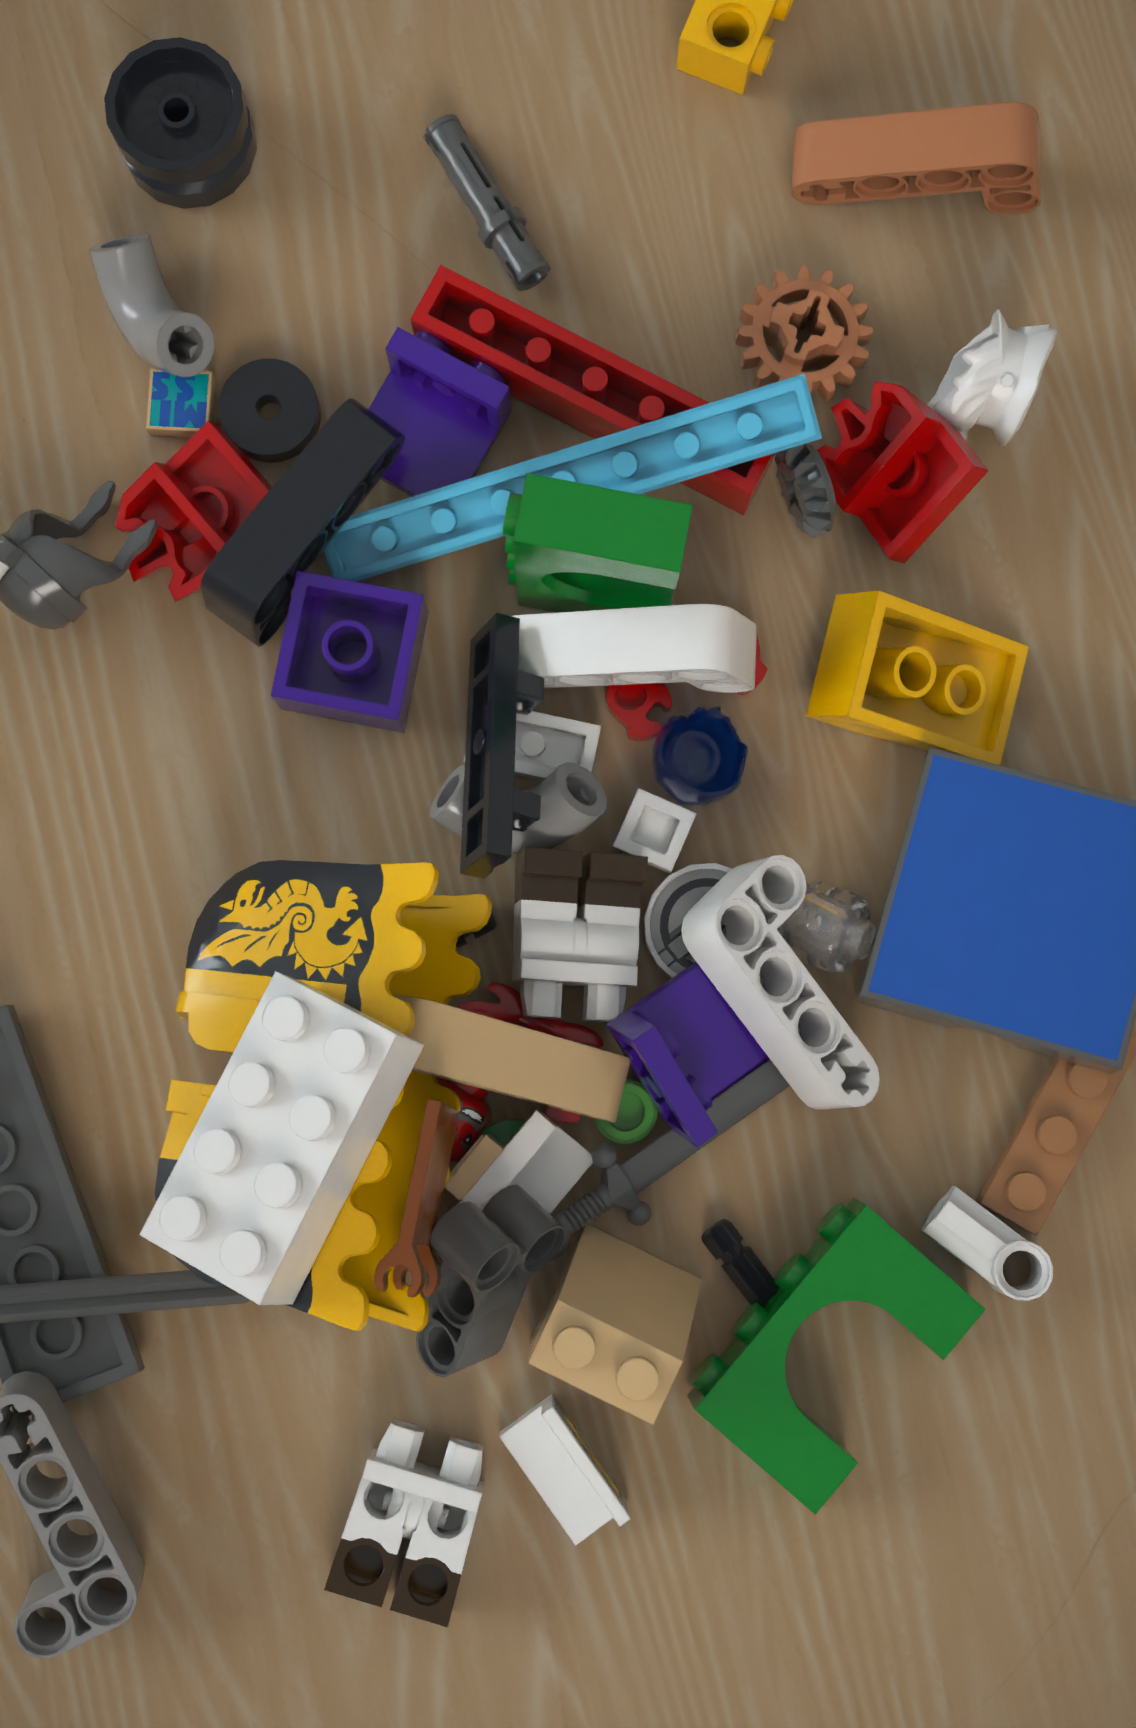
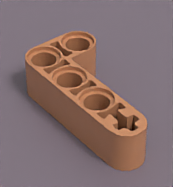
(923, 154)

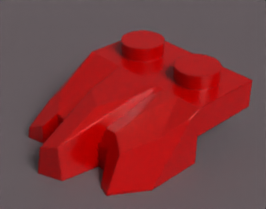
(899, 467)
(197, 504)

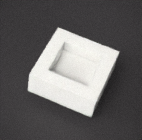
(654, 830)

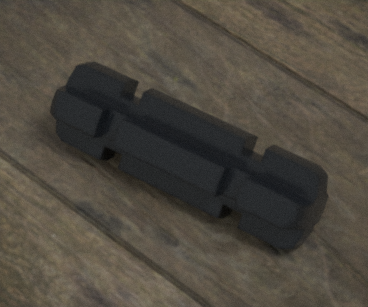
(740, 1263)

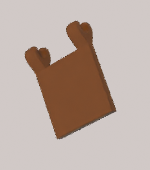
(422, 1206)

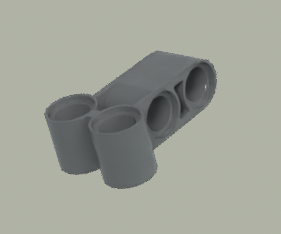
(484, 1276)

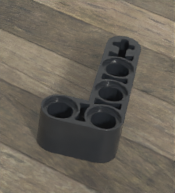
(297, 519)

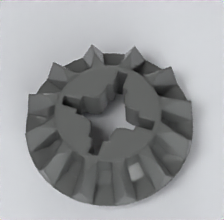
(807, 489)

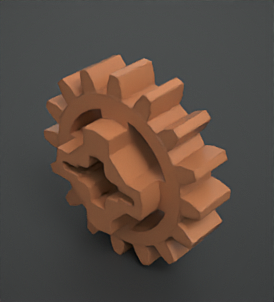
(829, 346)

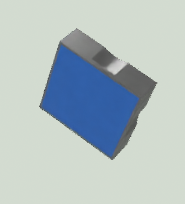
(1013, 912)

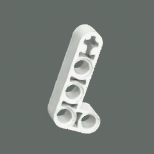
(641, 645)
(828, 1061)

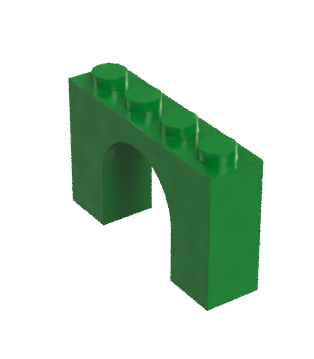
(592, 546)
(747, 1386)

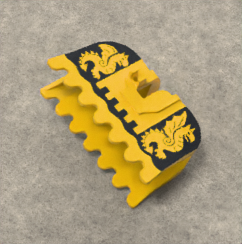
(360, 940)

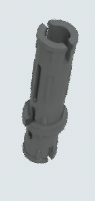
(499, 223)

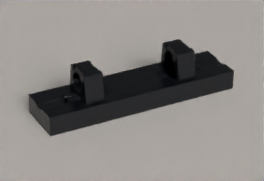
(494, 697)

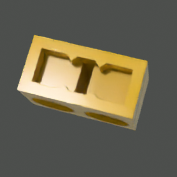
(738, 19)

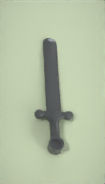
(623, 1182)

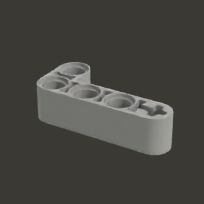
(49, 1505)

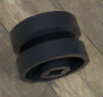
(181, 122)

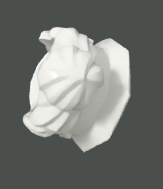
(995, 378)

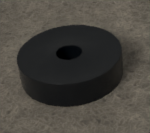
(265, 383)

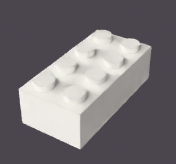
(281, 1141)

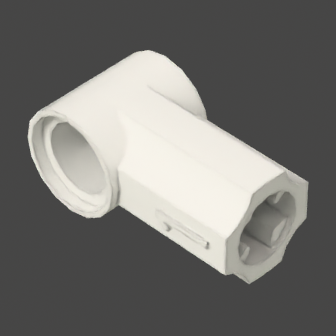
(985, 1243)

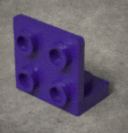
(686, 1050)

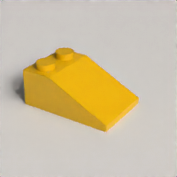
(916, 677)

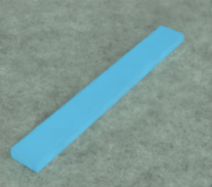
(626, 461)

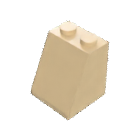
(616, 1323)

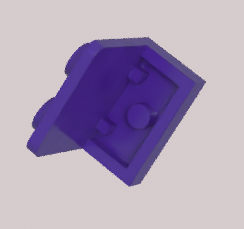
(442, 409)

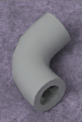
(145, 309)
(569, 805)

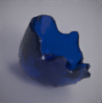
(699, 757)

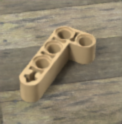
(517, 1060)

